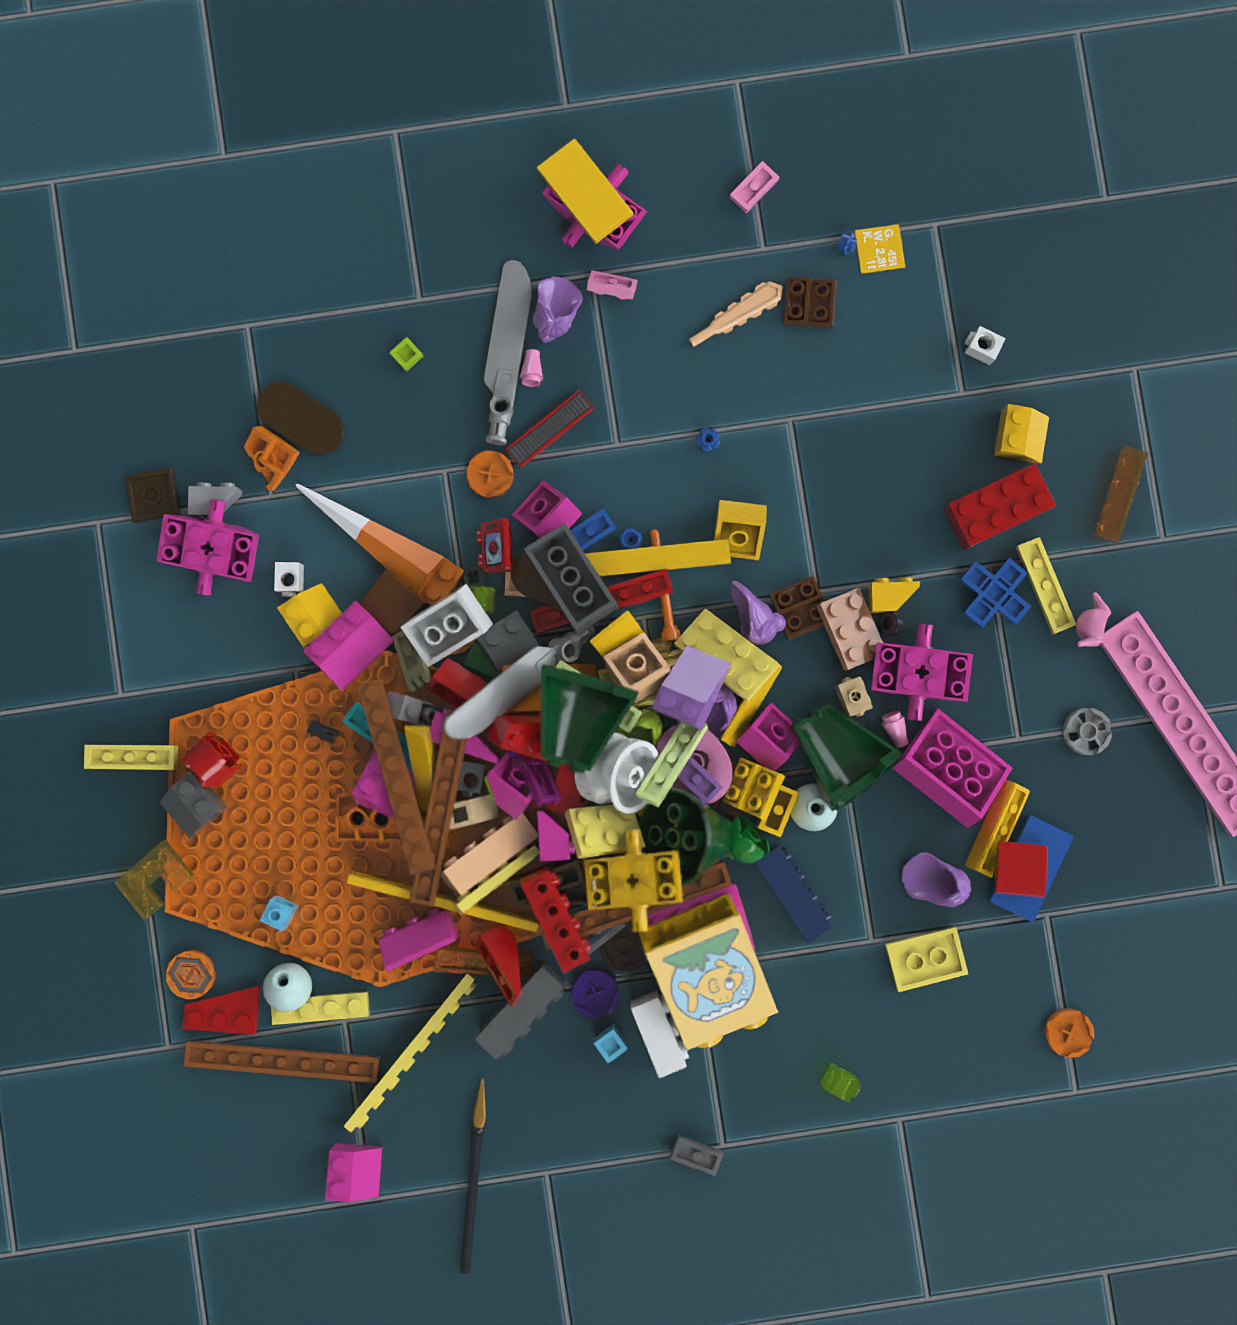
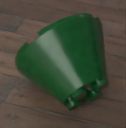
(688, 827)

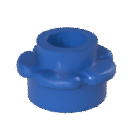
(847, 243)
(701, 439)
(630, 533)

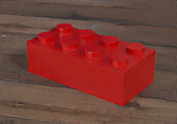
(999, 506)

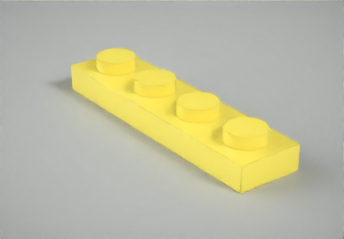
(1045, 585)
(131, 757)
(487, 885)
(326, 1008)

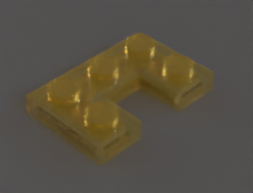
(159, 862)

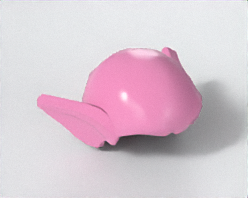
(1092, 623)

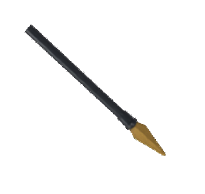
(477, 1136)

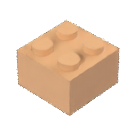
(637, 666)

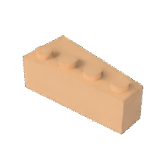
(488, 855)

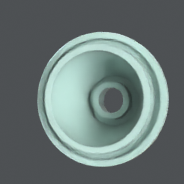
(802, 812)
(294, 993)

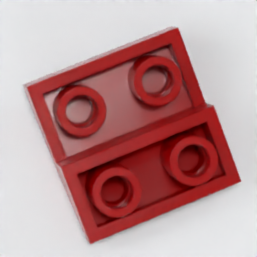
(1021, 869)

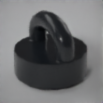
(891, 623)

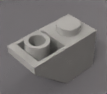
(200, 496)
(412, 709)

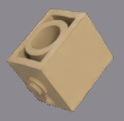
(844, 691)

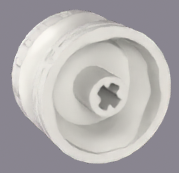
(618, 773)

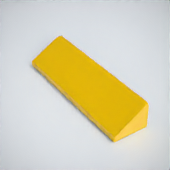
(745, 712)
(422, 761)
(997, 827)

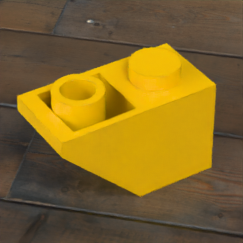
(890, 596)

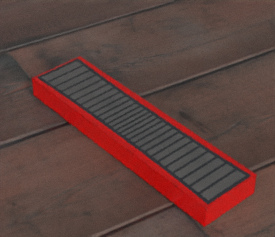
(549, 429)

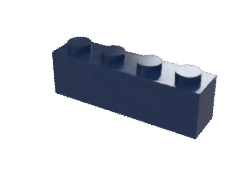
(793, 895)

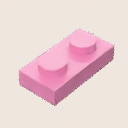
(754, 187)
(611, 284)

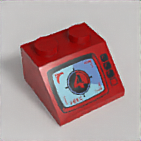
(496, 546)

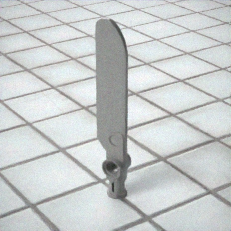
(507, 346)
(513, 685)

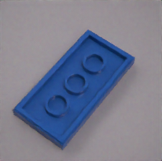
(1037, 833)

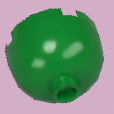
(745, 842)

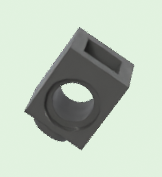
(479, 771)

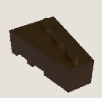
(570, 878)

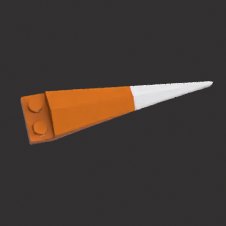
(413, 564)

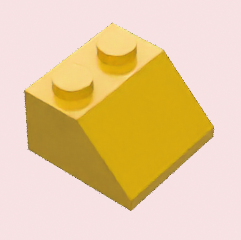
(1021, 434)
(743, 526)
(310, 613)
(616, 634)

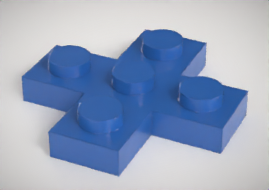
(995, 593)

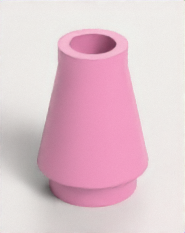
(531, 370)
(895, 727)

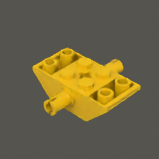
(615, 885)

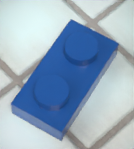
(593, 529)

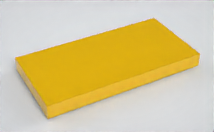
(585, 191)

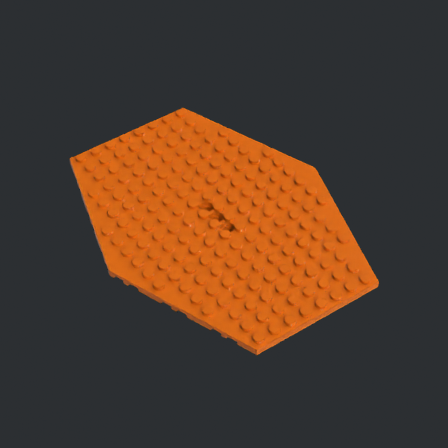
(296, 833)

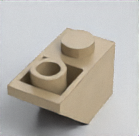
(474, 811)

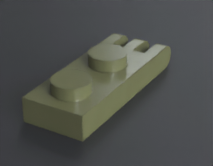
(412, 665)

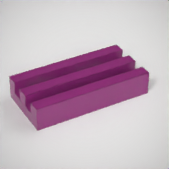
(536, 781)

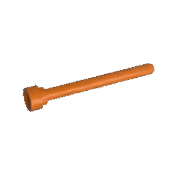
(670, 630)

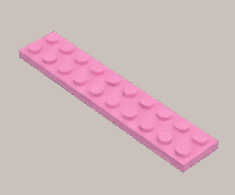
(1176, 714)

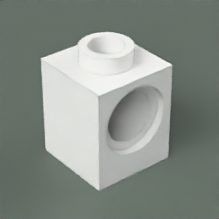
(993, 342)
(283, 569)

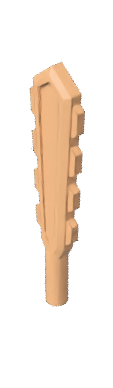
(751, 305)

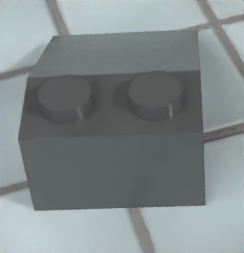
(506, 641)

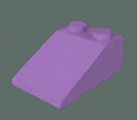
(692, 687)

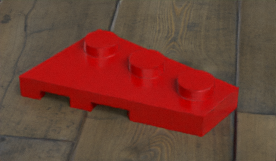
(225, 1013)

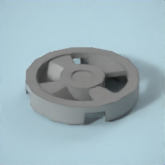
(1087, 731)

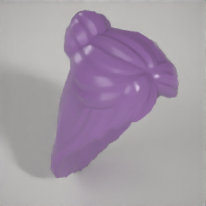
(556, 307)
(756, 618)
(721, 712)
(935, 881)

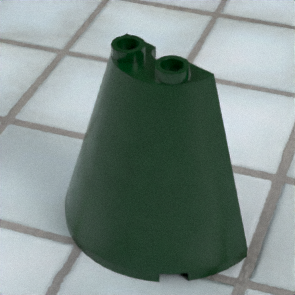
(579, 716)
(842, 754)

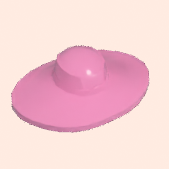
(710, 756)

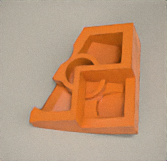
(270, 455)

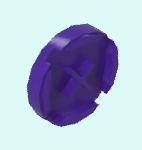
(595, 993)

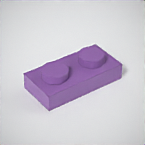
(699, 780)

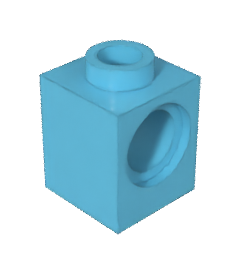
(279, 913)
(610, 1043)

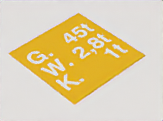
(880, 249)

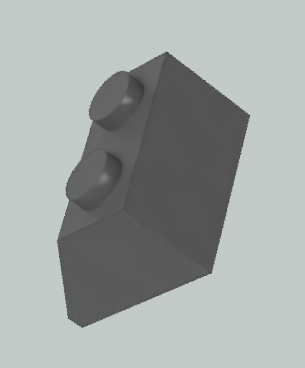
(192, 804)

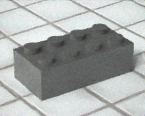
(571, 578)
(510, 1022)

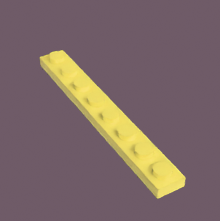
(405, 1061)

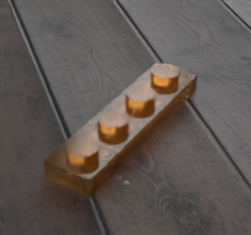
(1120, 494)
(470, 961)

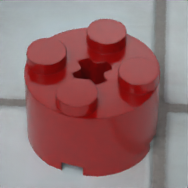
(212, 760)

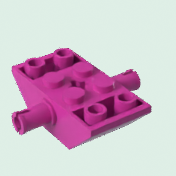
(616, 237)
(186, 544)
(944, 676)

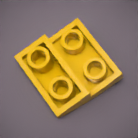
(753, 788)

